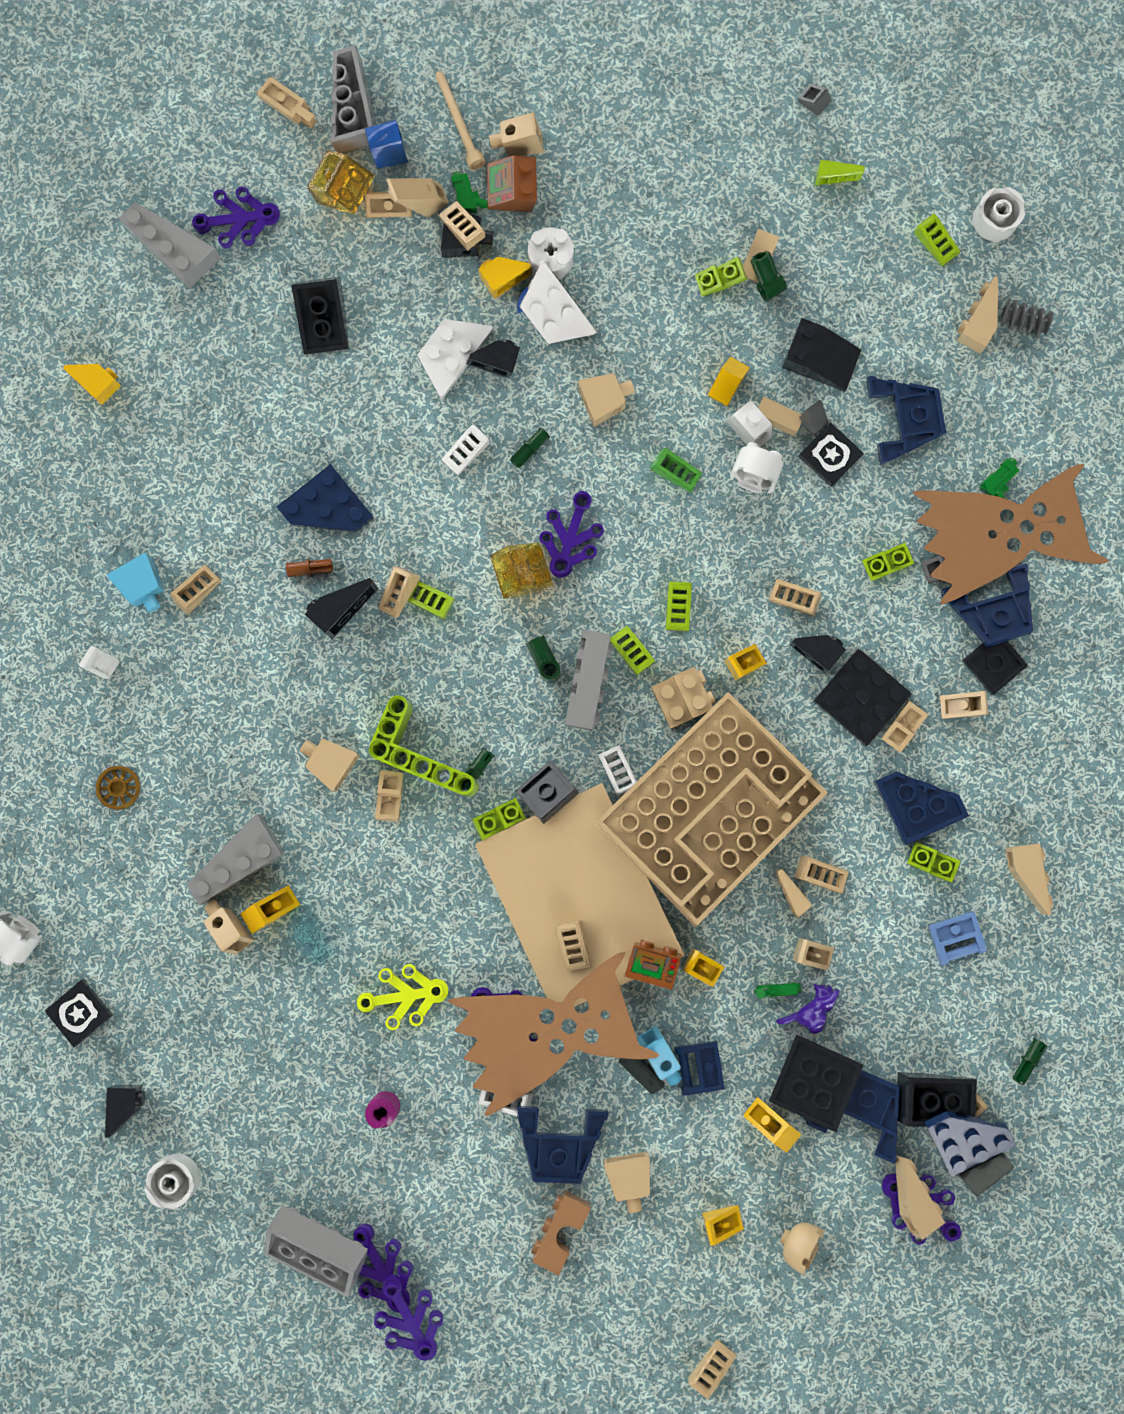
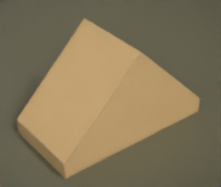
(813, 954)

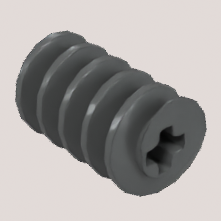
(1026, 318)

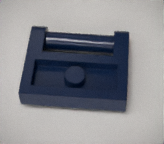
(707, 1065)

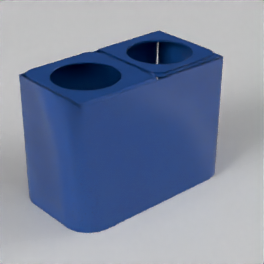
(386, 144)

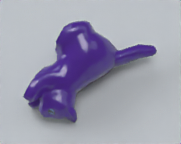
(814, 1013)

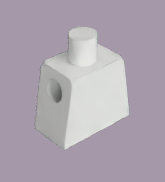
(751, 424)

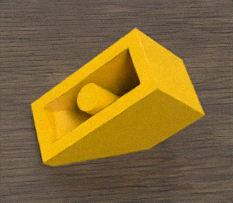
(503, 274)
(95, 380)
(270, 909)
(772, 1125)

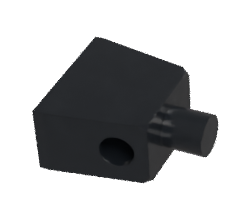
(451, 245)

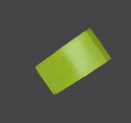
(721, 277)
(888, 562)
(498, 819)
(933, 862)

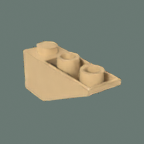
(418, 194)
(983, 319)
(1027, 868)
(915, 1204)

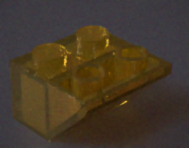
(339, 182)
(521, 570)

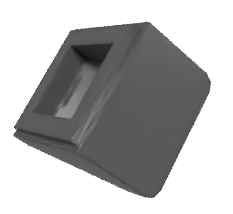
(815, 98)
(815, 417)
(930, 565)

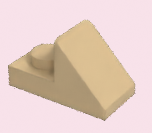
(964, 705)

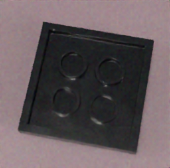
(862, 697)
(816, 1083)

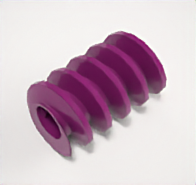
(377, 1118)

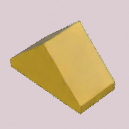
(728, 381)
(745, 662)
(702, 967)
(722, 1223)

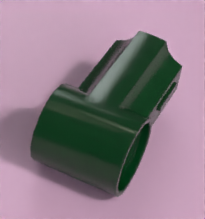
(769, 280)
(543, 658)

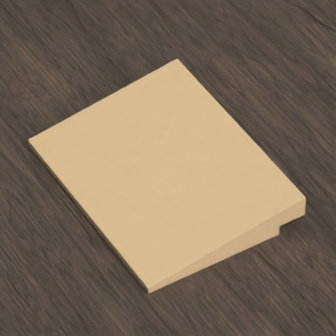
(711, 808)
(568, 875)

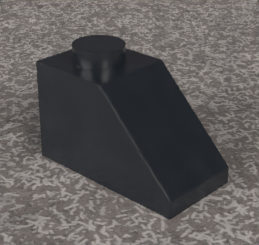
(496, 358)
(819, 650)
(121, 1106)

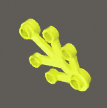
(406, 995)

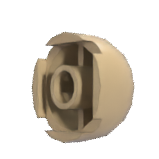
(801, 1245)

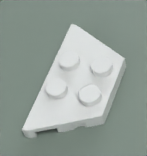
(553, 309)
(448, 349)

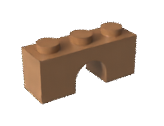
(569, 1211)

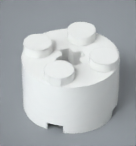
(998, 214)
(551, 241)
(757, 468)
(17, 938)
(176, 1167)

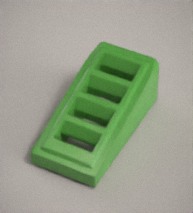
(672, 477)

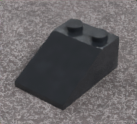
(321, 315)
(821, 355)
(338, 608)
(930, 1095)

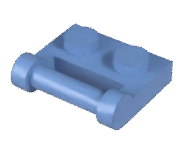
(953, 931)

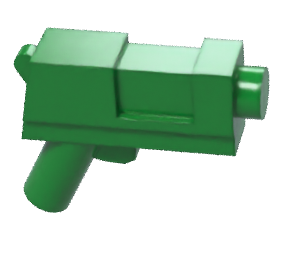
(464, 195)
(996, 482)
(774, 990)

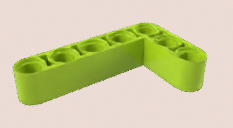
(414, 759)

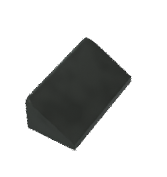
(643, 1074)
(986, 1173)

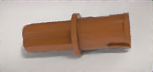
(309, 567)

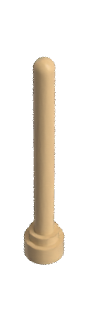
(474, 158)

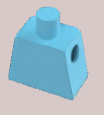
(138, 582)
(666, 1064)

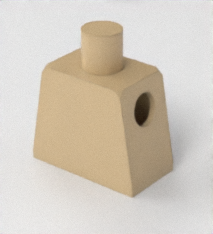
(519, 136)
(604, 396)
(329, 762)
(226, 929)
(629, 1178)

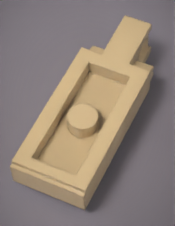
(286, 102)

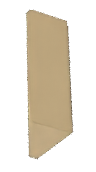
(381, 205)
(780, 416)

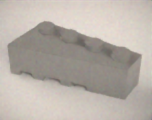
(350, 101)
(175, 248)
(587, 680)
(239, 859)

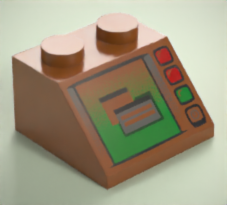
(512, 184)
(653, 964)

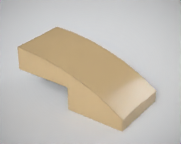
(762, 242)
(904, 726)
(389, 796)

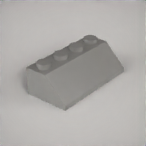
(314, 1250)

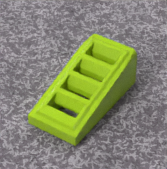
(837, 172)
(925, 238)
(687, 597)
(444, 610)
(625, 655)

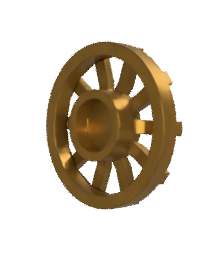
(118, 787)

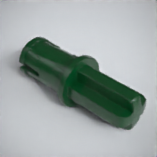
(529, 448)
(477, 767)
(1029, 1061)

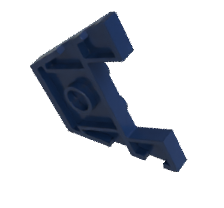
(917, 415)
(1001, 616)
(876, 1104)
(559, 1155)

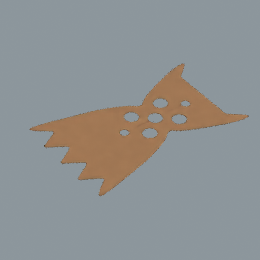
(976, 558)
(520, 1065)

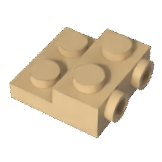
(683, 697)

